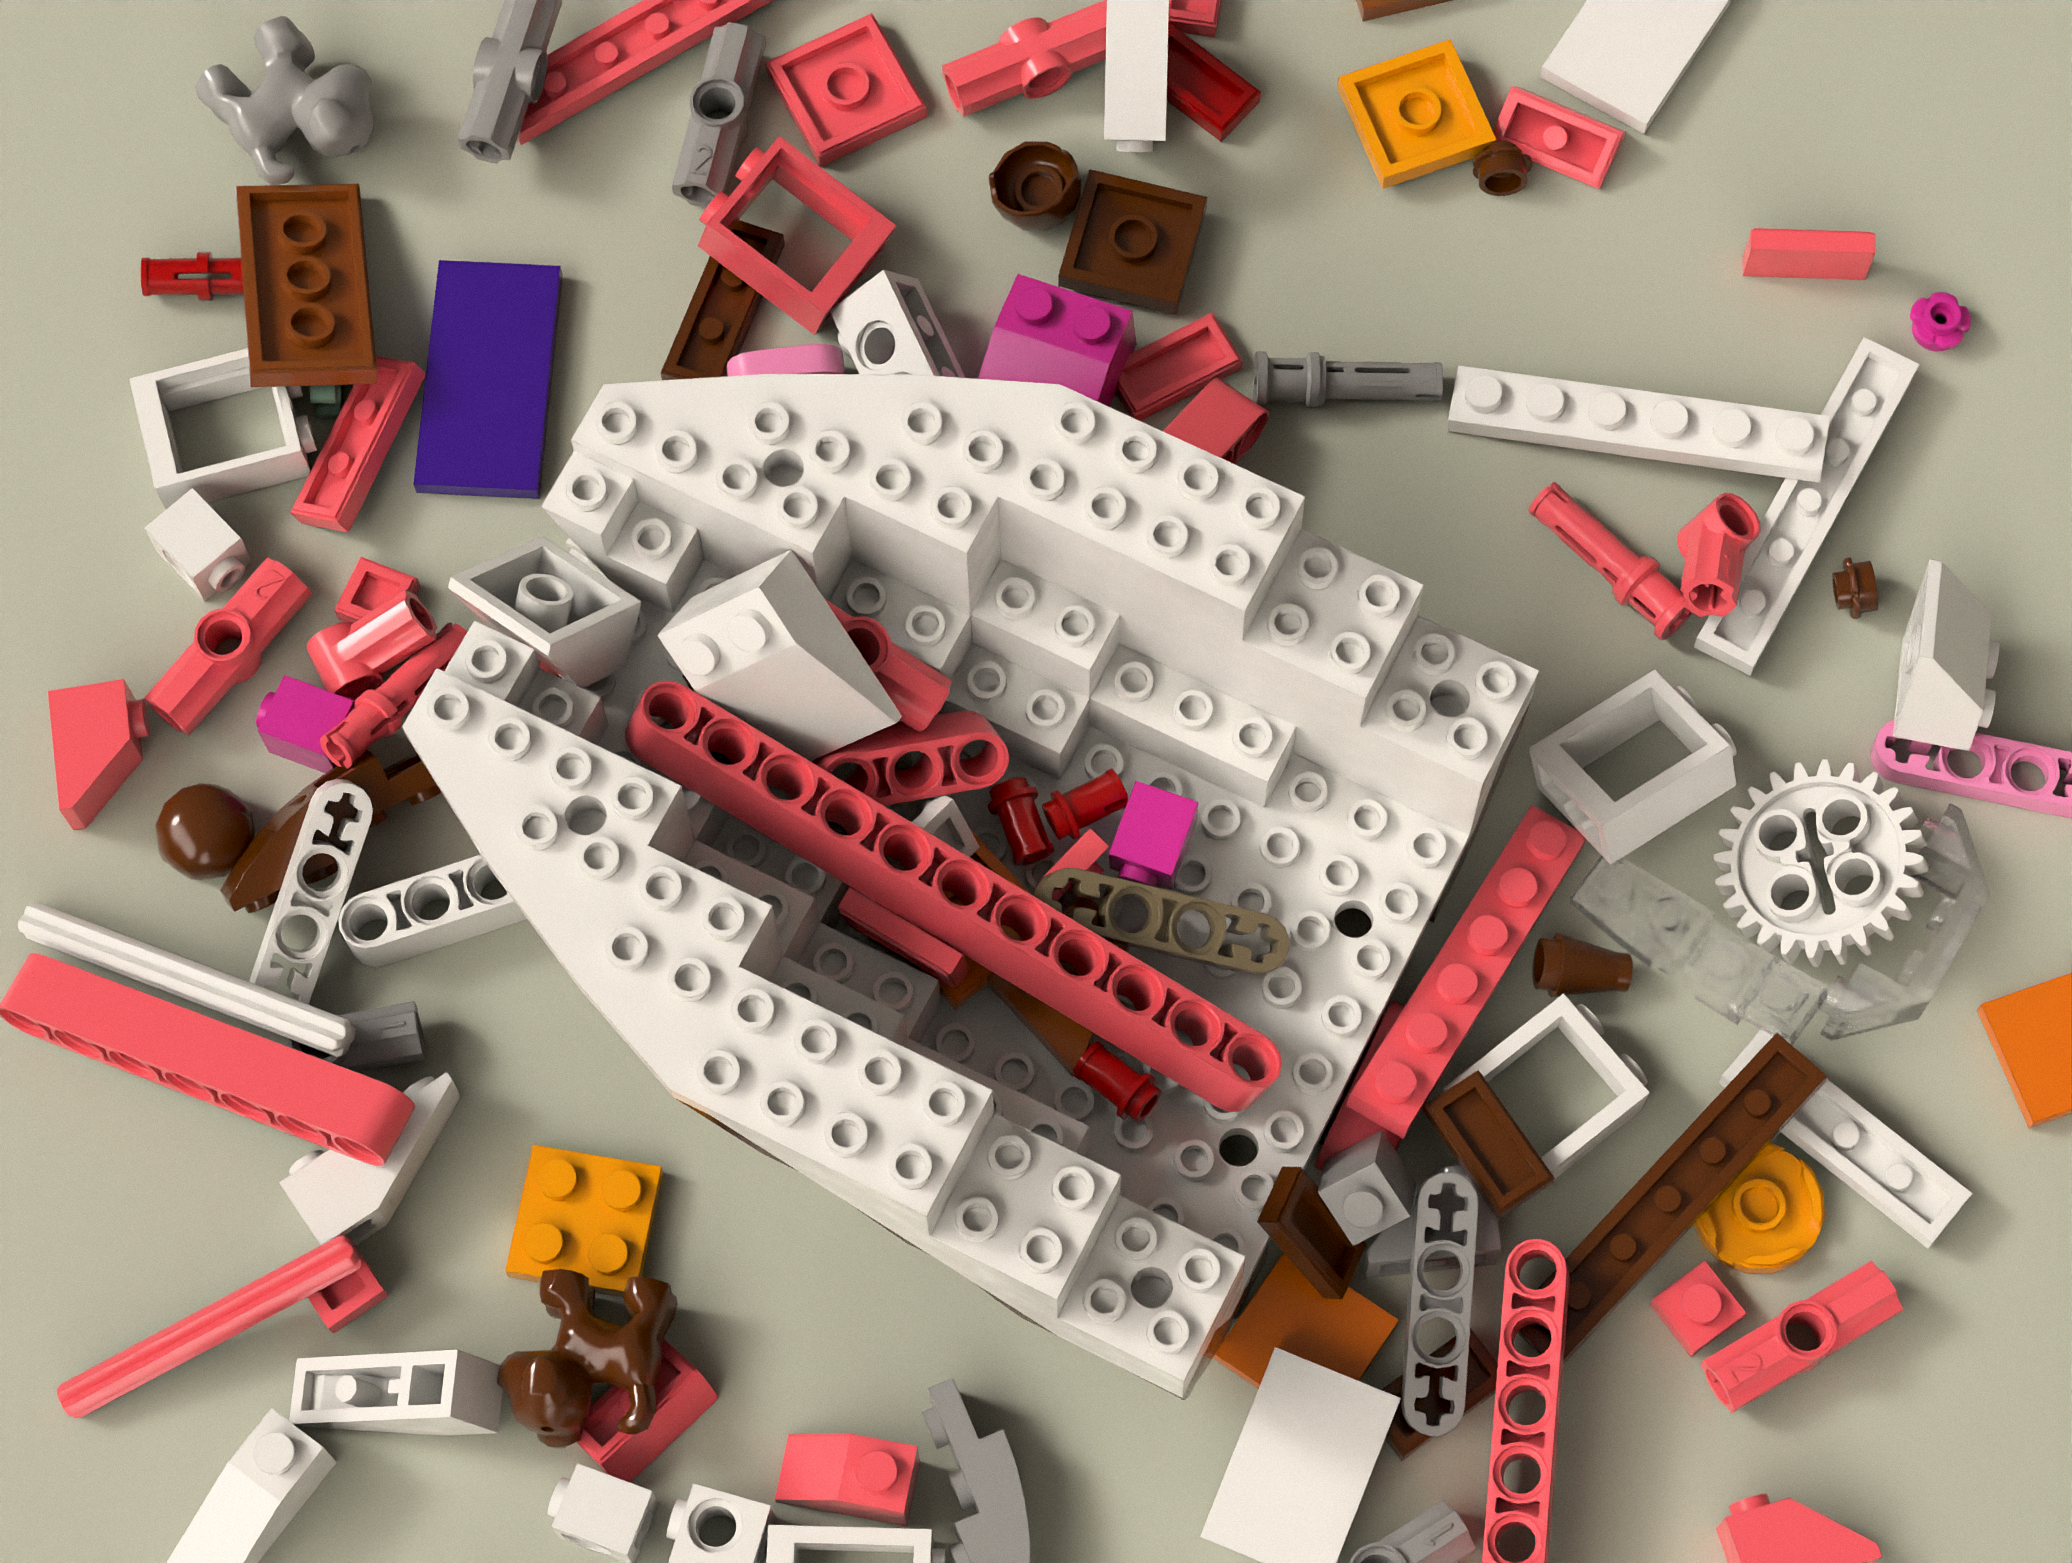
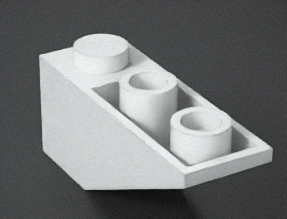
(356, 1198)

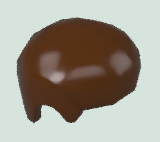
(1035, 185)
(204, 831)

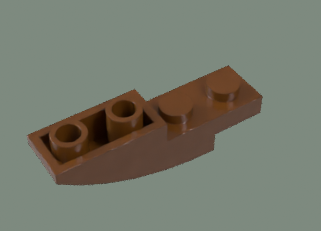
(263, 865)

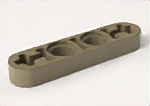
(1163, 914)

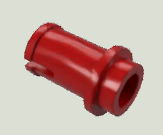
(1085, 805)
(1020, 820)
(1118, 1082)

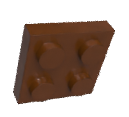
(1132, 241)

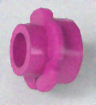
(1935, 335)

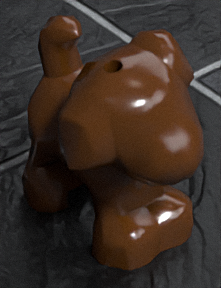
(554, 1386)

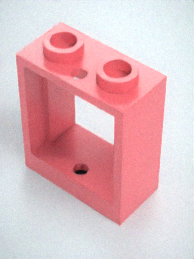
(822, 194)

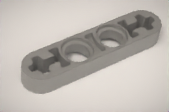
(1429, 1303)

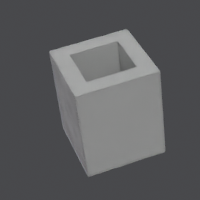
(1367, 1188)

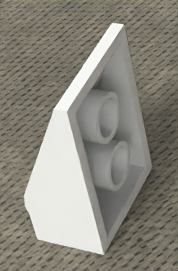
(779, 660)

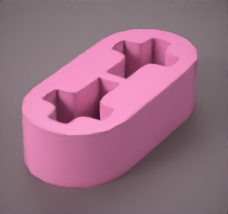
(789, 360)

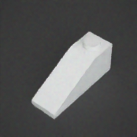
(398, 1393)
(255, 1495)

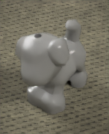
(328, 110)

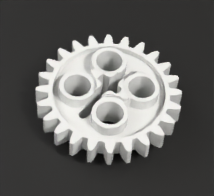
(1877, 848)

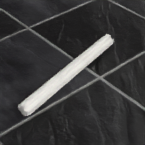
(187, 979)

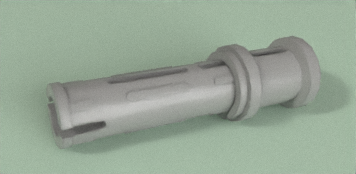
(1316, 379)

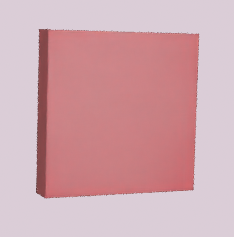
(846, 90)

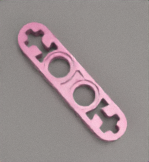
(1994, 781)

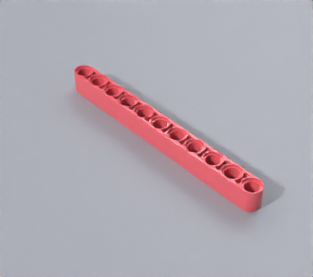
(920, 899)

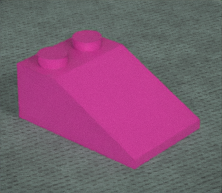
(1060, 340)

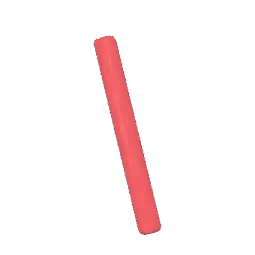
(209, 1327)

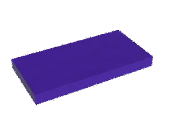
(488, 379)

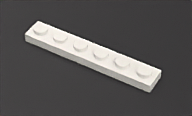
(1639, 423)
(1807, 509)

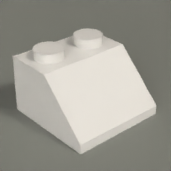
(555, 606)
(1945, 664)

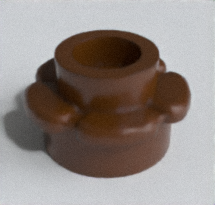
(1501, 169)
(1855, 588)

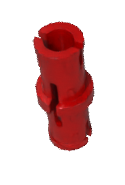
(161, 276)

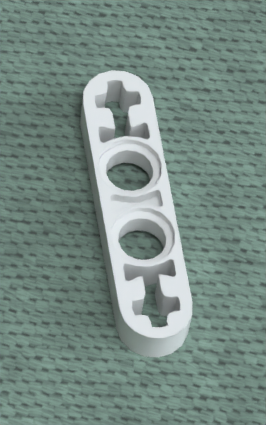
(320, 904)

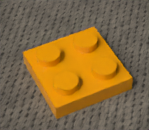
(1416, 113)
(584, 1218)

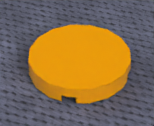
(1765, 1215)

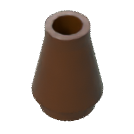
(1579, 967)

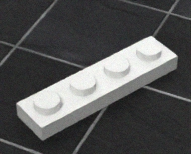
(1869, 1157)

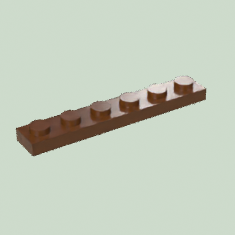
(1680, 1188)

